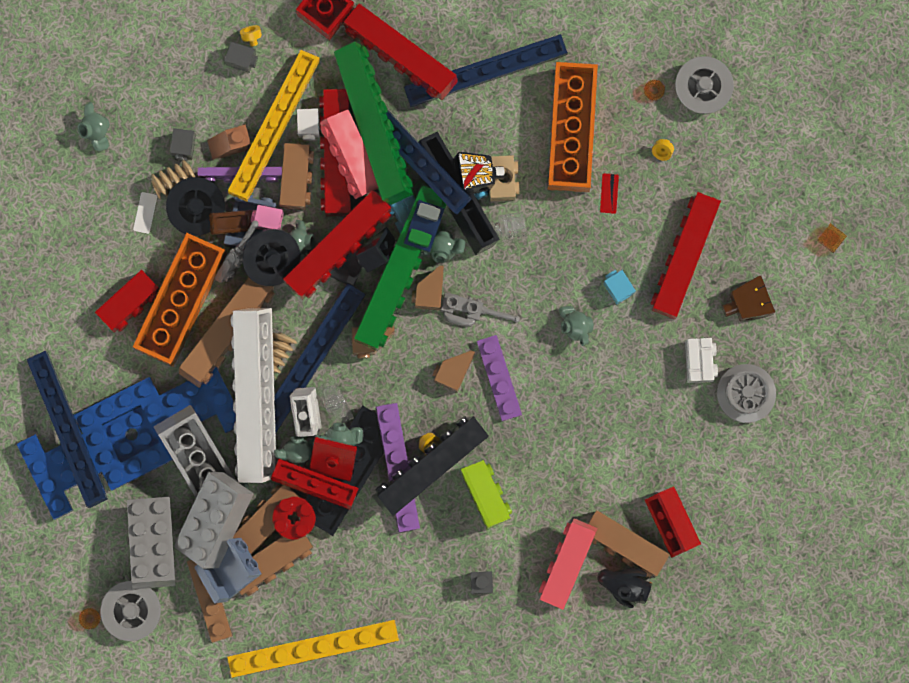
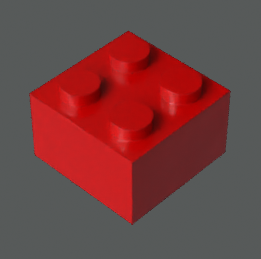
(325, 15)

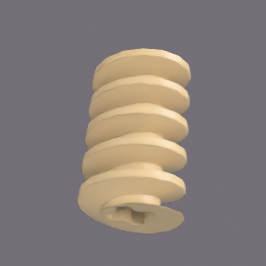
(169, 180)
(281, 345)

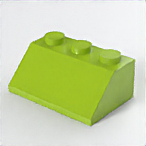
(486, 494)

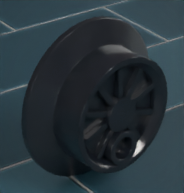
(191, 203)
(270, 257)

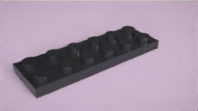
(368, 454)

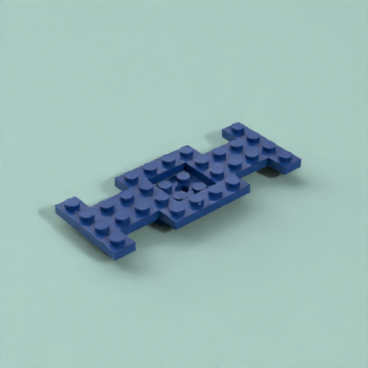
(107, 444)

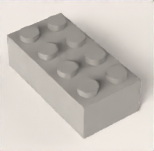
(191, 447)
(213, 520)
(151, 543)

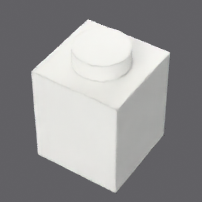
(308, 124)

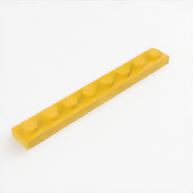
(273, 125)
(313, 648)

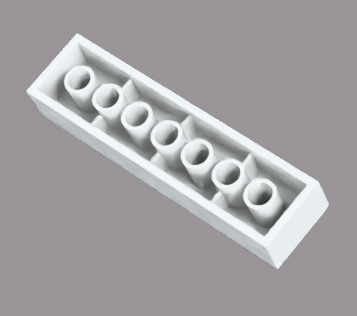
(254, 394)

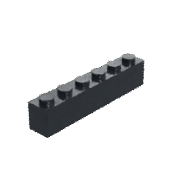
(471, 218)
(430, 465)

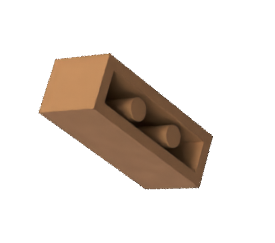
(296, 176)

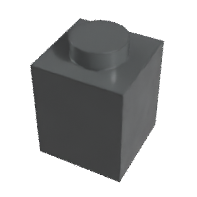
(241, 57)
(182, 144)
(481, 582)

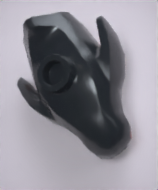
(626, 585)

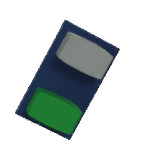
(424, 226)

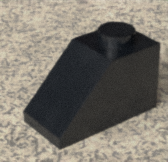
(376, 250)

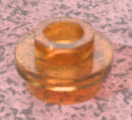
(654, 83)
(82, 618)

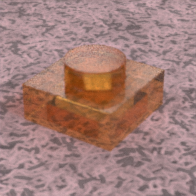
(831, 238)

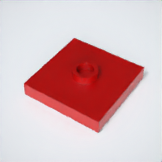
(333, 459)

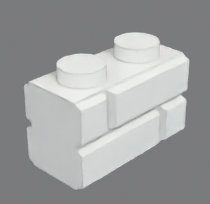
(700, 360)
(305, 411)

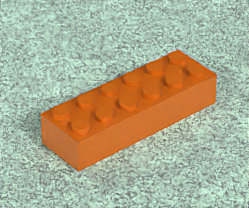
(572, 127)
(179, 300)

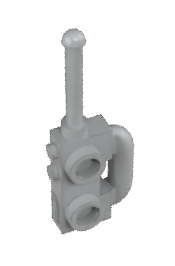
(235, 258)
(471, 307)

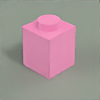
(267, 217)

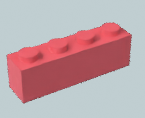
(350, 153)
(568, 563)

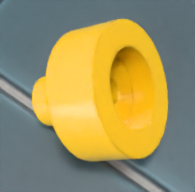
(251, 34)
(662, 149)
(426, 439)

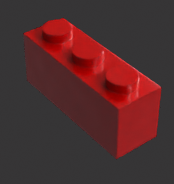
(128, 302)
(672, 522)

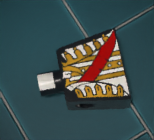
(476, 172)

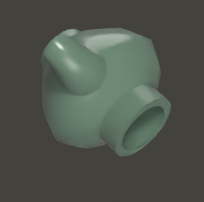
(94, 128)
(305, 241)
(445, 247)
(576, 324)
(342, 434)
(296, 451)

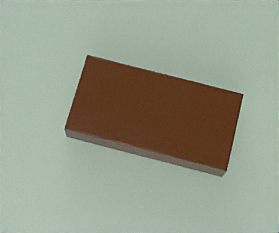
(230, 222)

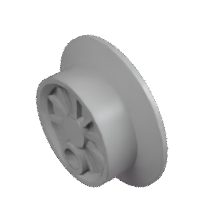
(704, 85)
(746, 393)
(130, 612)

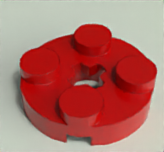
(300, 528)

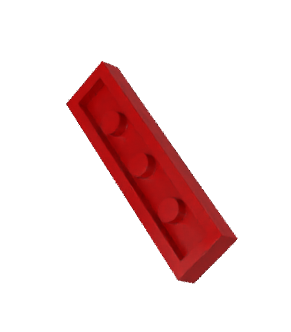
(314, 484)

